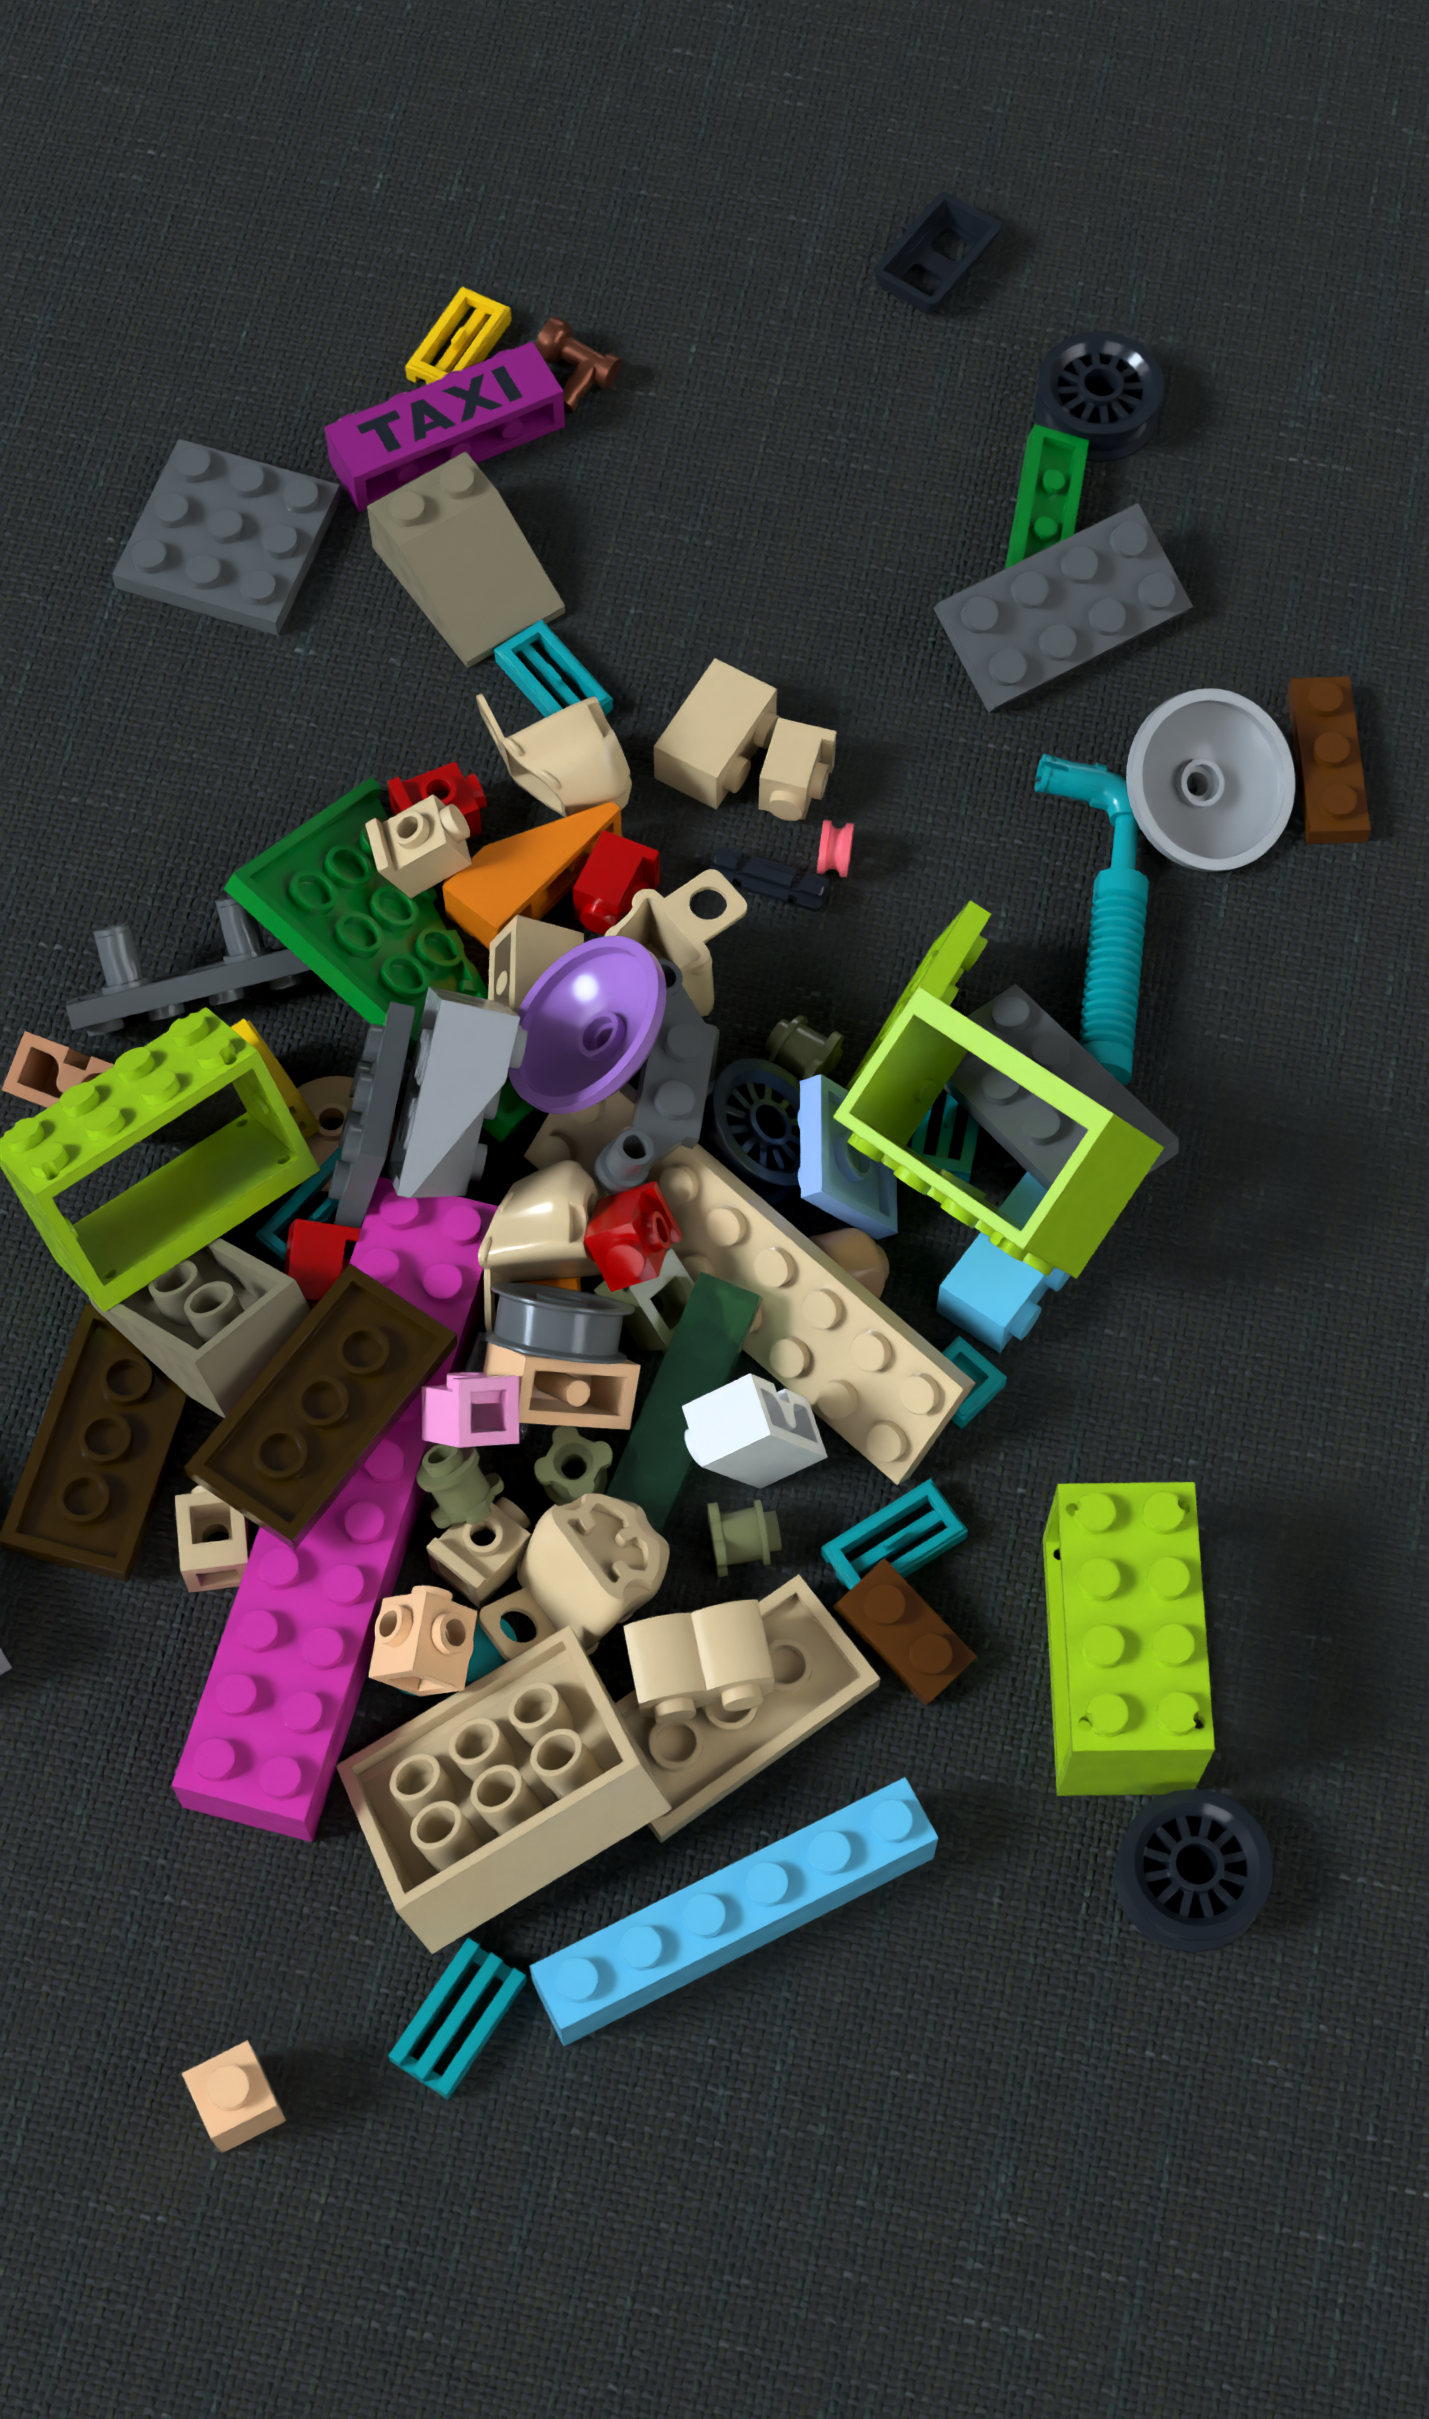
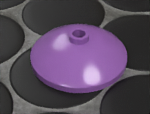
(589, 1024)

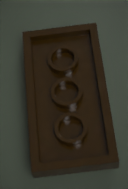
(321, 1406)
(97, 1456)

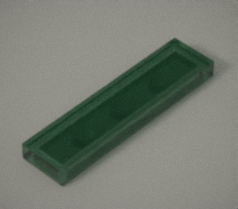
(693, 1366)

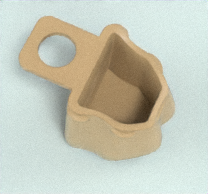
(566, 758)
(677, 935)
(540, 1230)
(584, 1570)

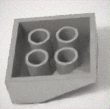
(450, 1088)

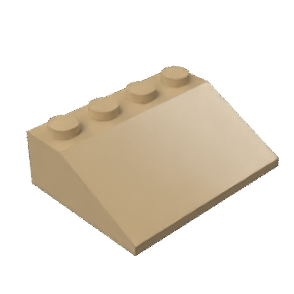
(500, 1790)

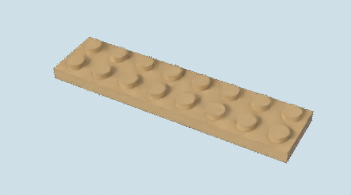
(815, 1322)

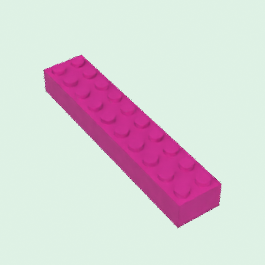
(309, 1614)

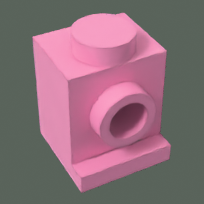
(472, 1410)

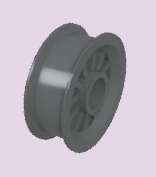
(558, 1323)

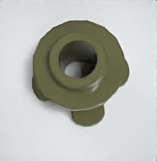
(803, 1049)
(573, 1454)
(457, 1485)
(742, 1535)

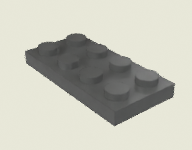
(1062, 607)
(1020, 1120)

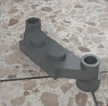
(668, 1093)

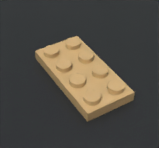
(718, 1749)

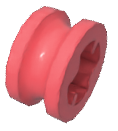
(835, 848)

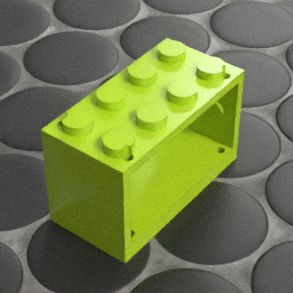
(908, 1078)
(186, 1199)
(1127, 1639)

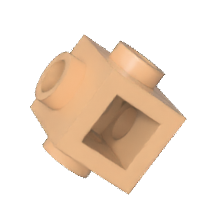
(423, 1642)

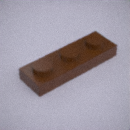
(1328, 760)

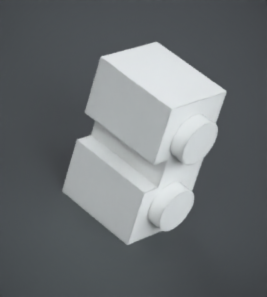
(753, 1432)

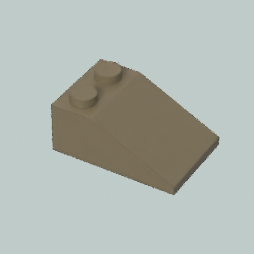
(463, 558)
(213, 1322)

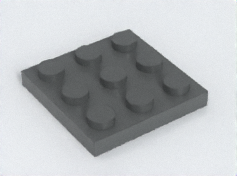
(227, 536)

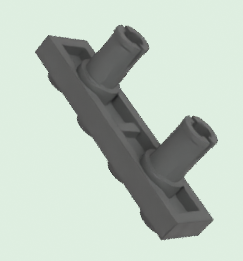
(162, 997)

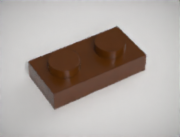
(904, 1632)

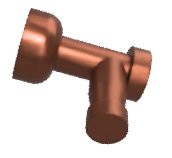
(557, 343)

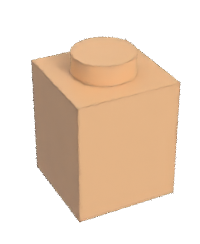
(233, 2097)

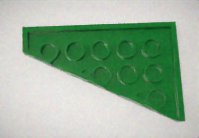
(357, 928)

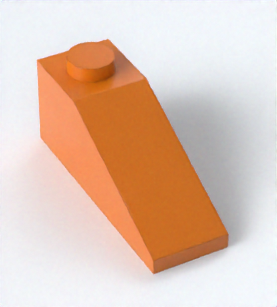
(525, 872)

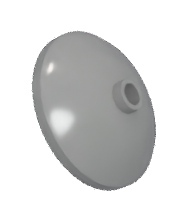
(1239, 773)

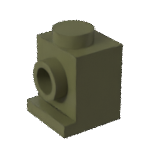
(656, 1304)

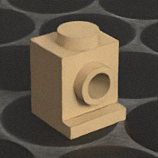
(796, 768)
(420, 845)
(211, 1563)
(481, 1569)

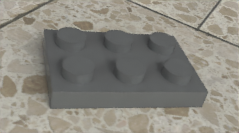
(368, 1131)

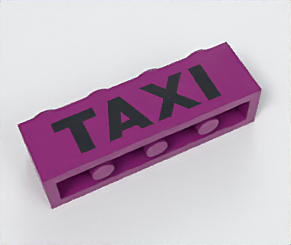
(465, 411)

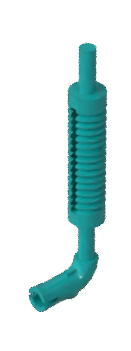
(1117, 917)

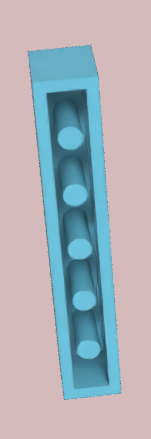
(734, 1911)

